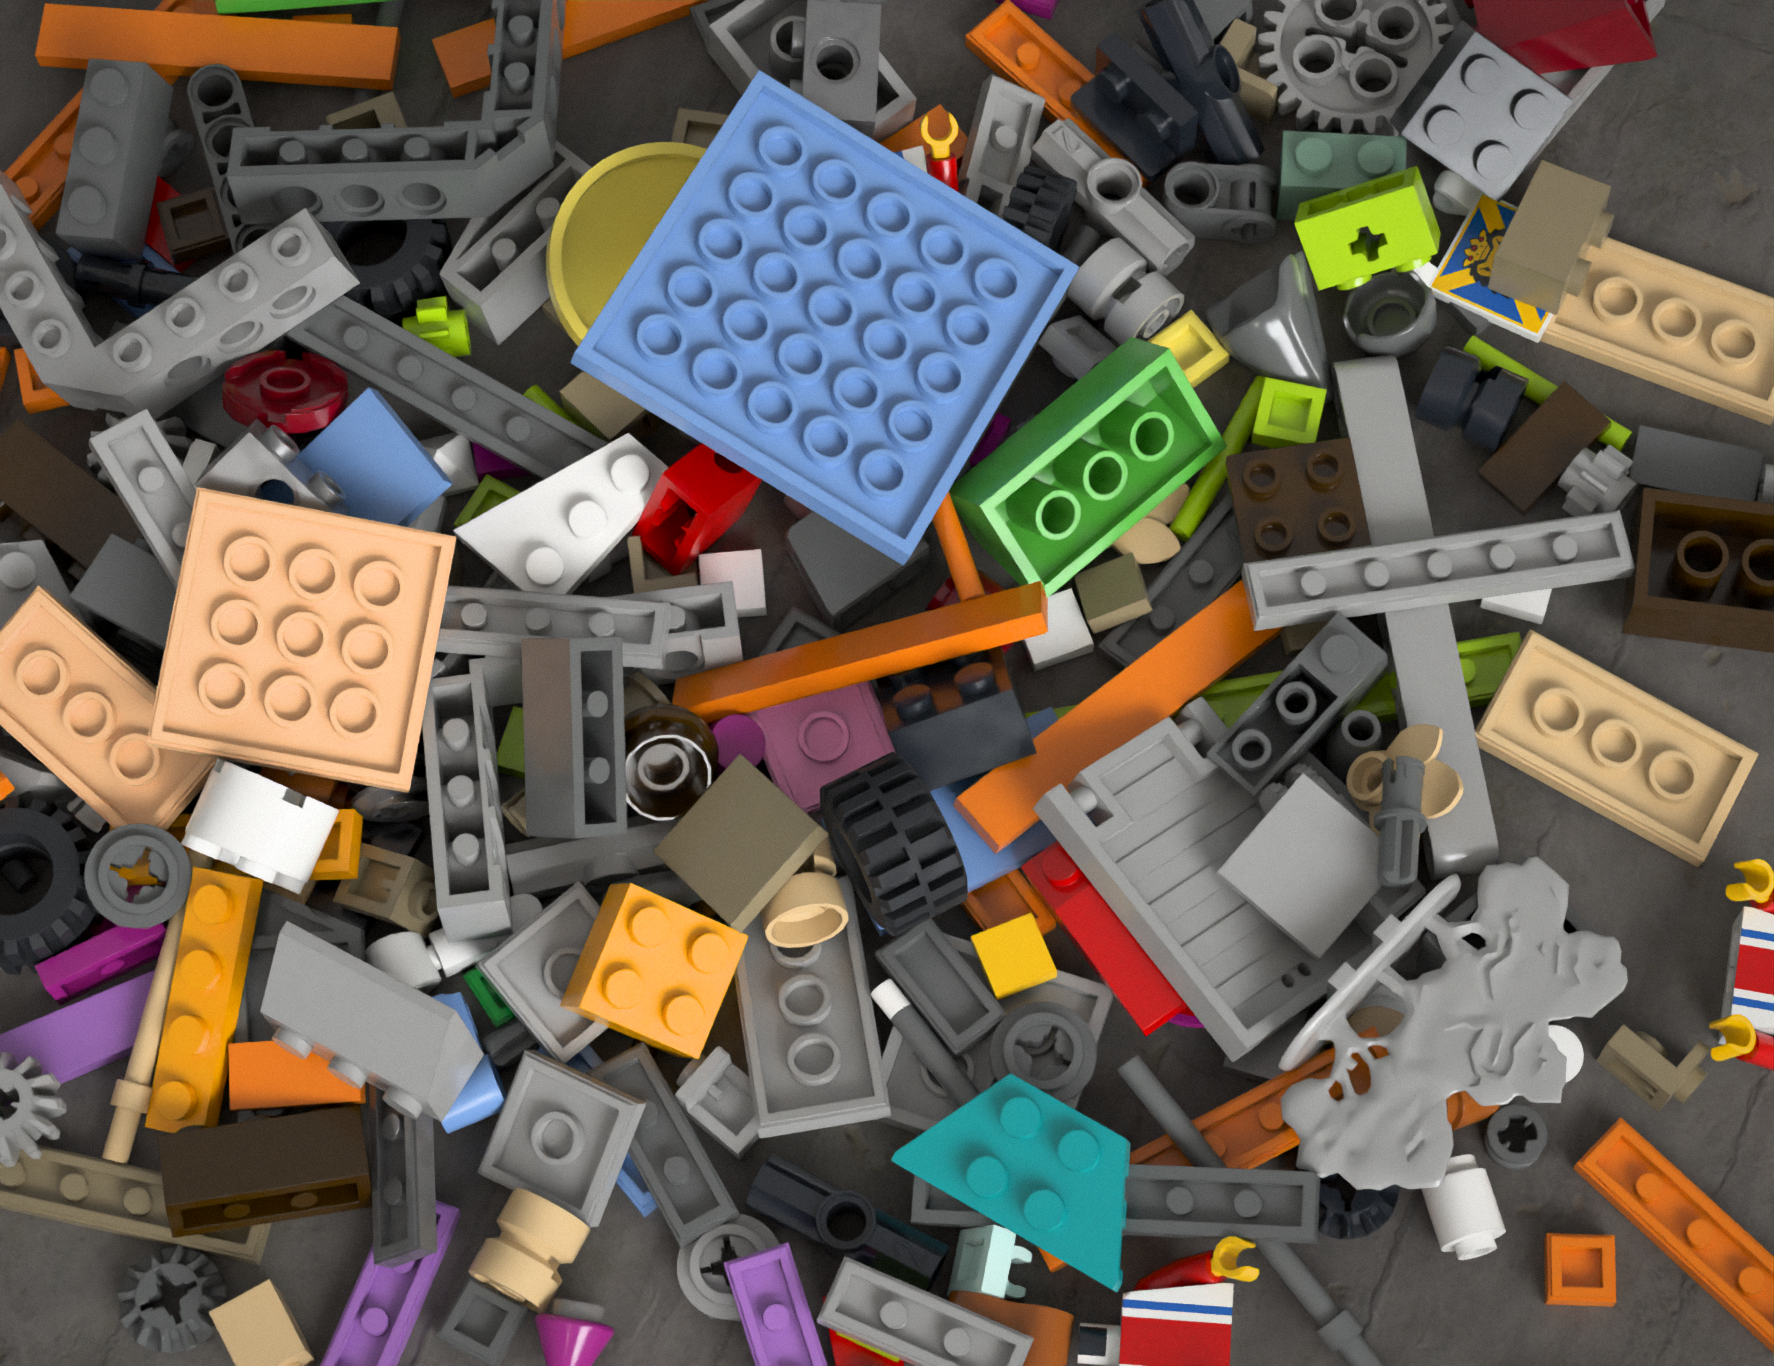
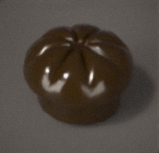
(667, 760)

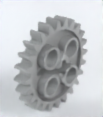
(1336, 95)

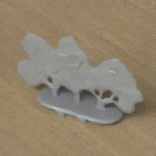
(1464, 1027)

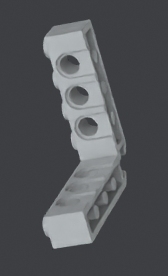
(179, 341)
(464, 762)

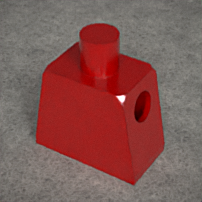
(710, 486)

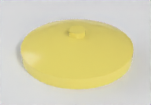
(608, 224)

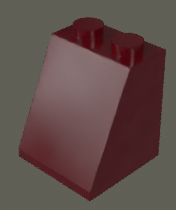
(1567, 32)

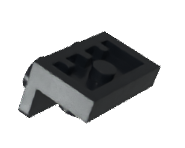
(1136, 109)

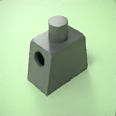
(842, 571)

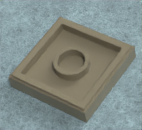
(740, 843)

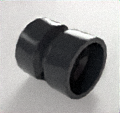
(1471, 398)

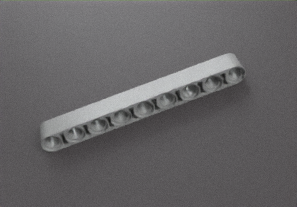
(1420, 639)

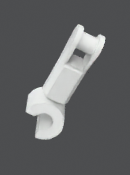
(417, 965)

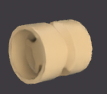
(808, 904)
(529, 1249)

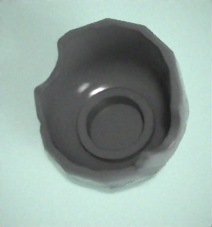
(1390, 314)

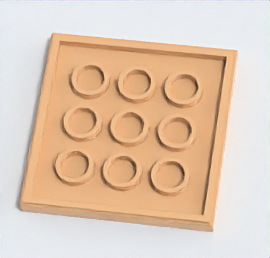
(301, 640)

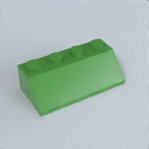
(1088, 466)

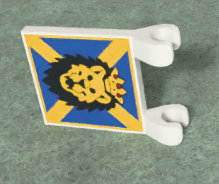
(1469, 260)

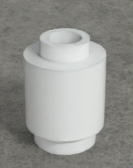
(1464, 1210)

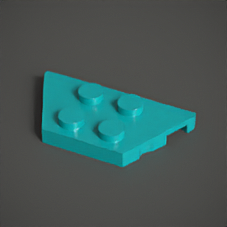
(1033, 1172)

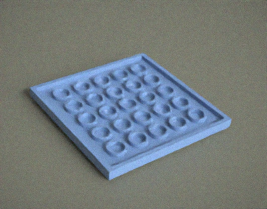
(827, 317)

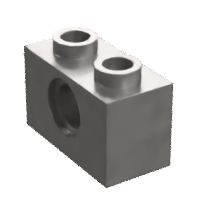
(844, 36)
(267, 455)

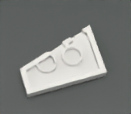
(568, 522)

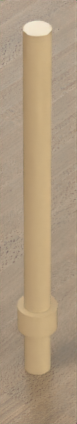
(133, 1093)

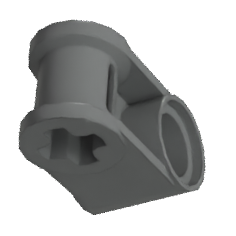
(1224, 200)

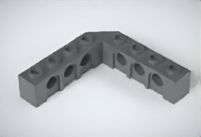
(419, 171)

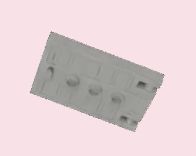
(1155, 859)

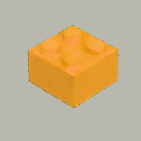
(654, 970)

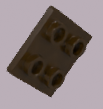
(1297, 500)

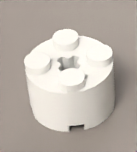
(259, 826)

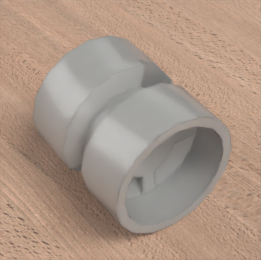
(1117, 288)

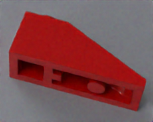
(1102, 939)

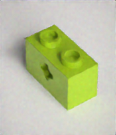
(1390, 207)

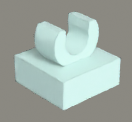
(985, 1260)

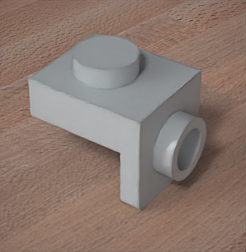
(719, 1100)

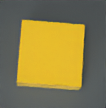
(1013, 956)

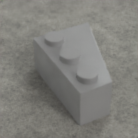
(501, 258)

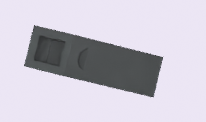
(1301, 705)

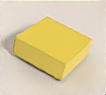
(1193, 347)

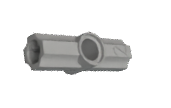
(1134, 218)
(555, 864)

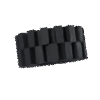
(1041, 205)

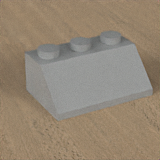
(367, 1025)

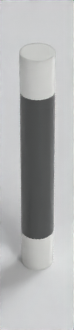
(924, 1043)

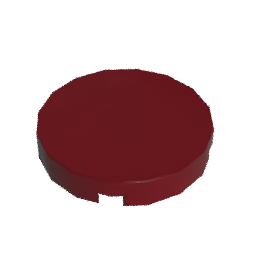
(285, 391)

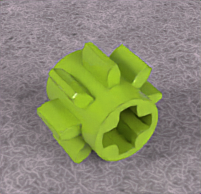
(440, 326)

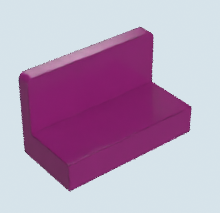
(101, 958)

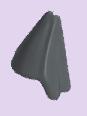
(1275, 325)

